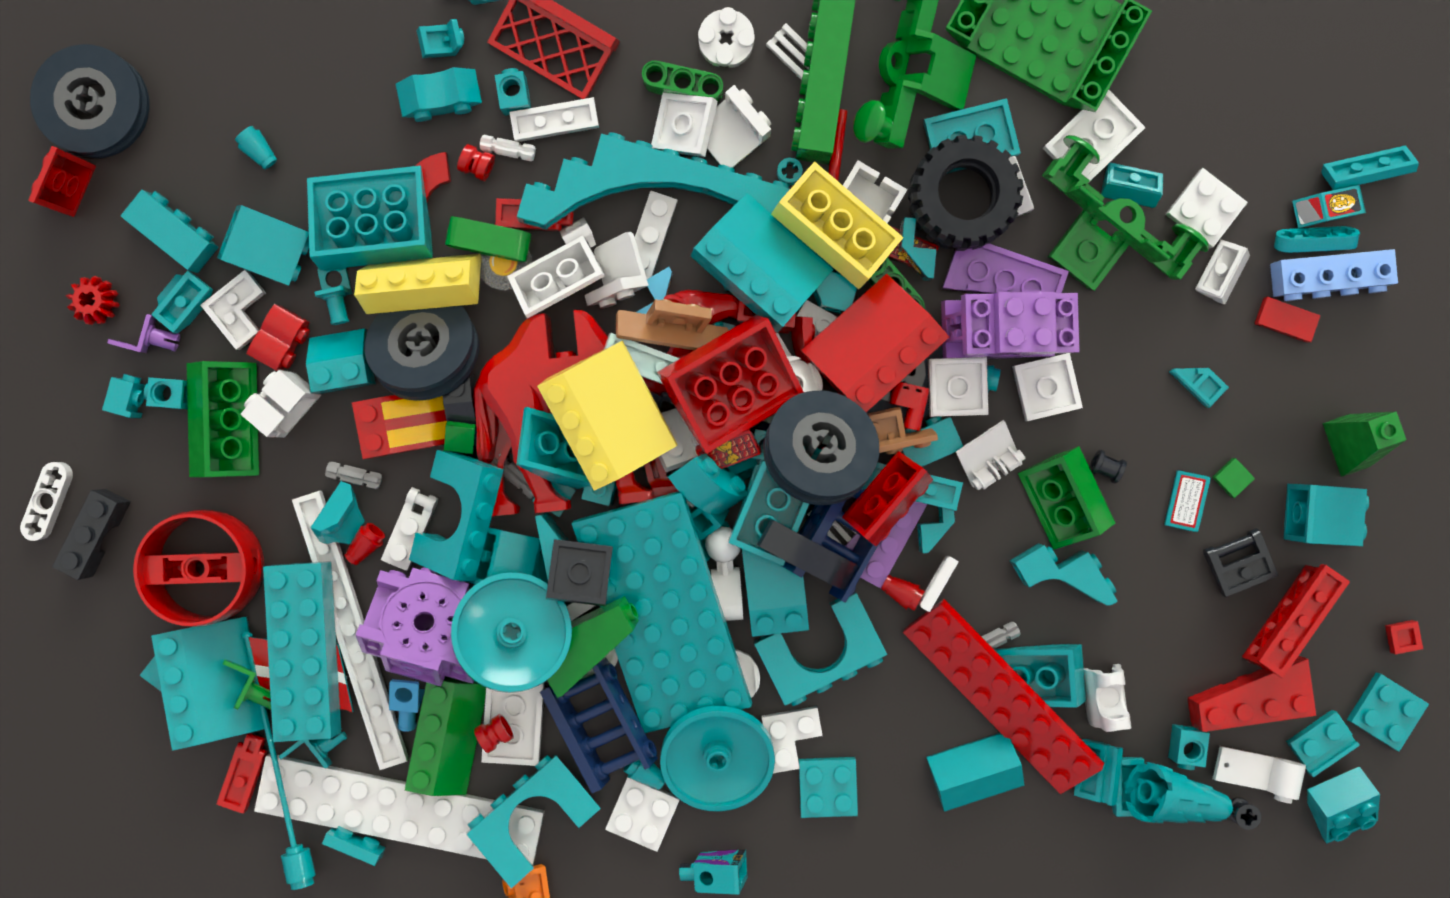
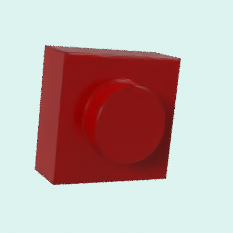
(1404, 637)

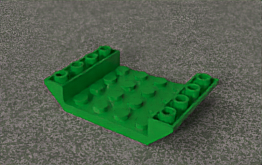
(1052, 45)

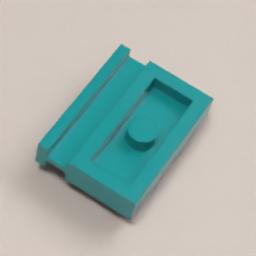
(1322, 743)
(1104, 784)

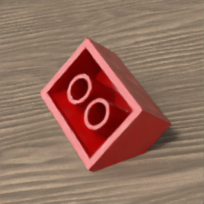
(888, 498)

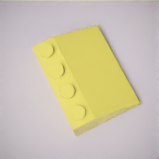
(607, 415)

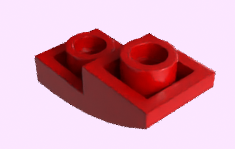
(802, 334)

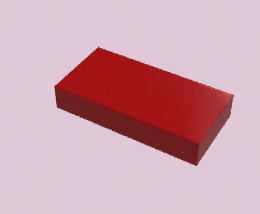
(1287, 319)

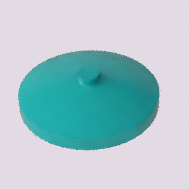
(510, 633)
(717, 758)

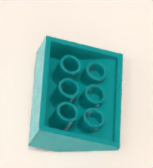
(368, 218)
(761, 262)
(199, 688)

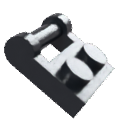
(1244, 571)

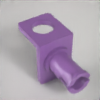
(152, 336)

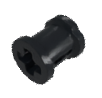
(1108, 466)
(1247, 820)

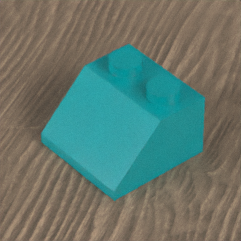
(338, 362)

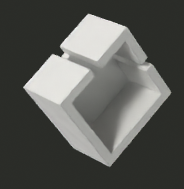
(880, 199)
(280, 403)

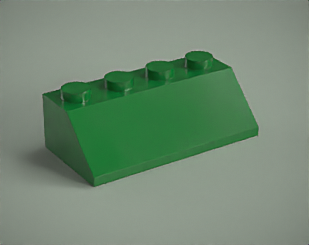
(218, 435)
(446, 738)

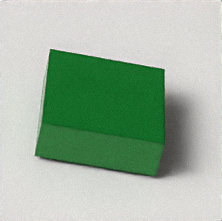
(459, 437)
(1233, 478)

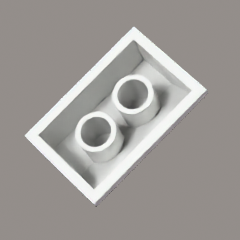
(555, 276)

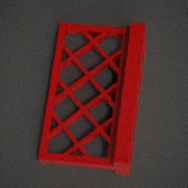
(571, 23)
(1296, 619)

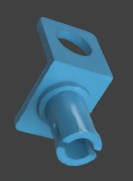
(407, 699)

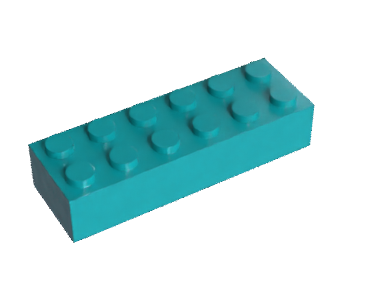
(302, 651)

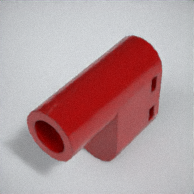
(913, 401)

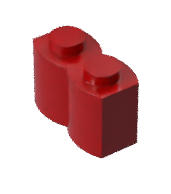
(278, 338)

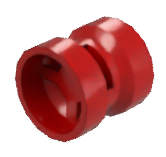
(476, 162)
(492, 734)

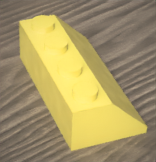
(836, 225)
(419, 284)

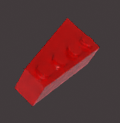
(1255, 699)

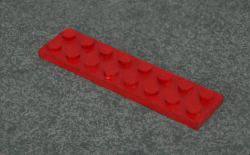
(1003, 697)

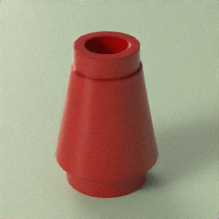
(364, 543)
(903, 592)

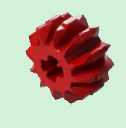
(82, 300)

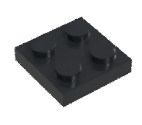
(579, 572)

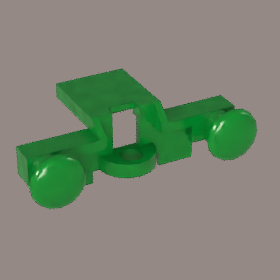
(945, 81)
(1088, 249)

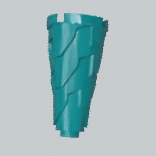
(1170, 797)

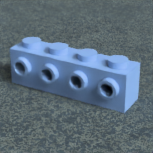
(1334, 273)

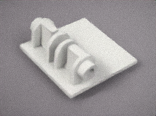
(989, 454)

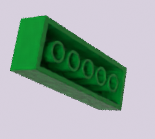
(823, 81)

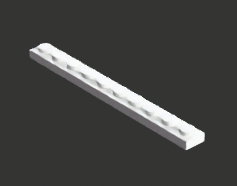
(361, 667)

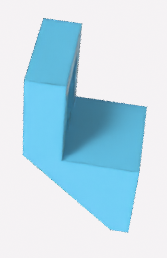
(658, 286)

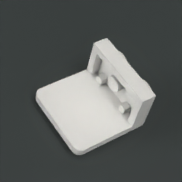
(737, 128)
(621, 270)

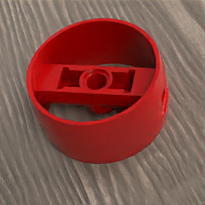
(155, 569)

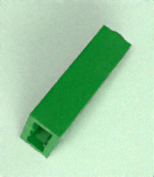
(1363, 439)
(592, 640)

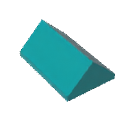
(975, 771)

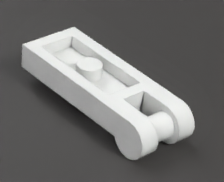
(408, 523)

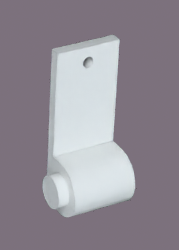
(1260, 772)

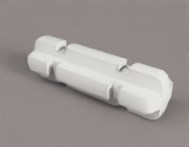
(507, 148)

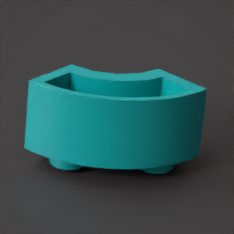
(438, 93)
(708, 485)

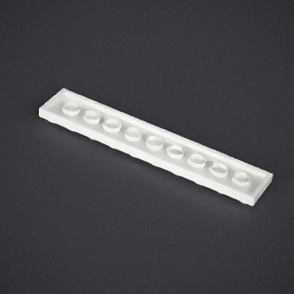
(384, 809)

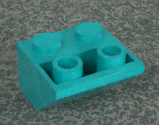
(508, 553)
(1344, 805)

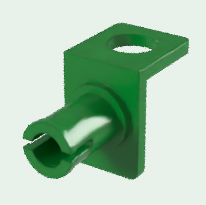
(250, 690)

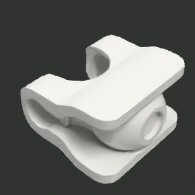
(1106, 699)

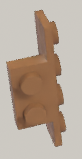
(669, 325)
(892, 433)

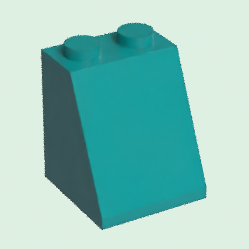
(264, 245)
(1325, 514)

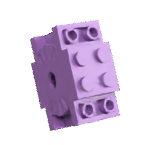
(1011, 325)
(397, 622)

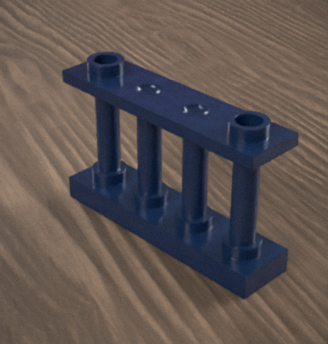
(816, 529)
(583, 746)

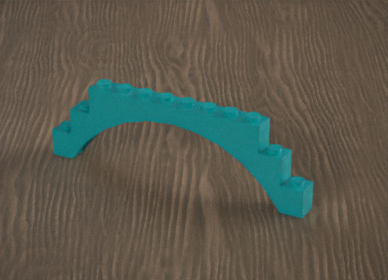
(632, 166)

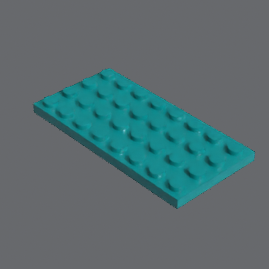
(681, 645)

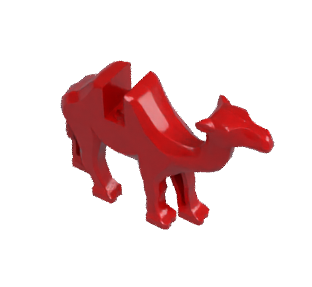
(511, 383)

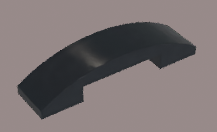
(807, 555)

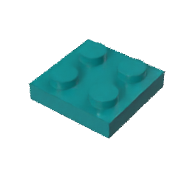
(1387, 711)
(828, 787)

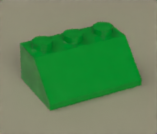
(1067, 498)

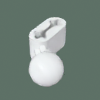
(726, 576)

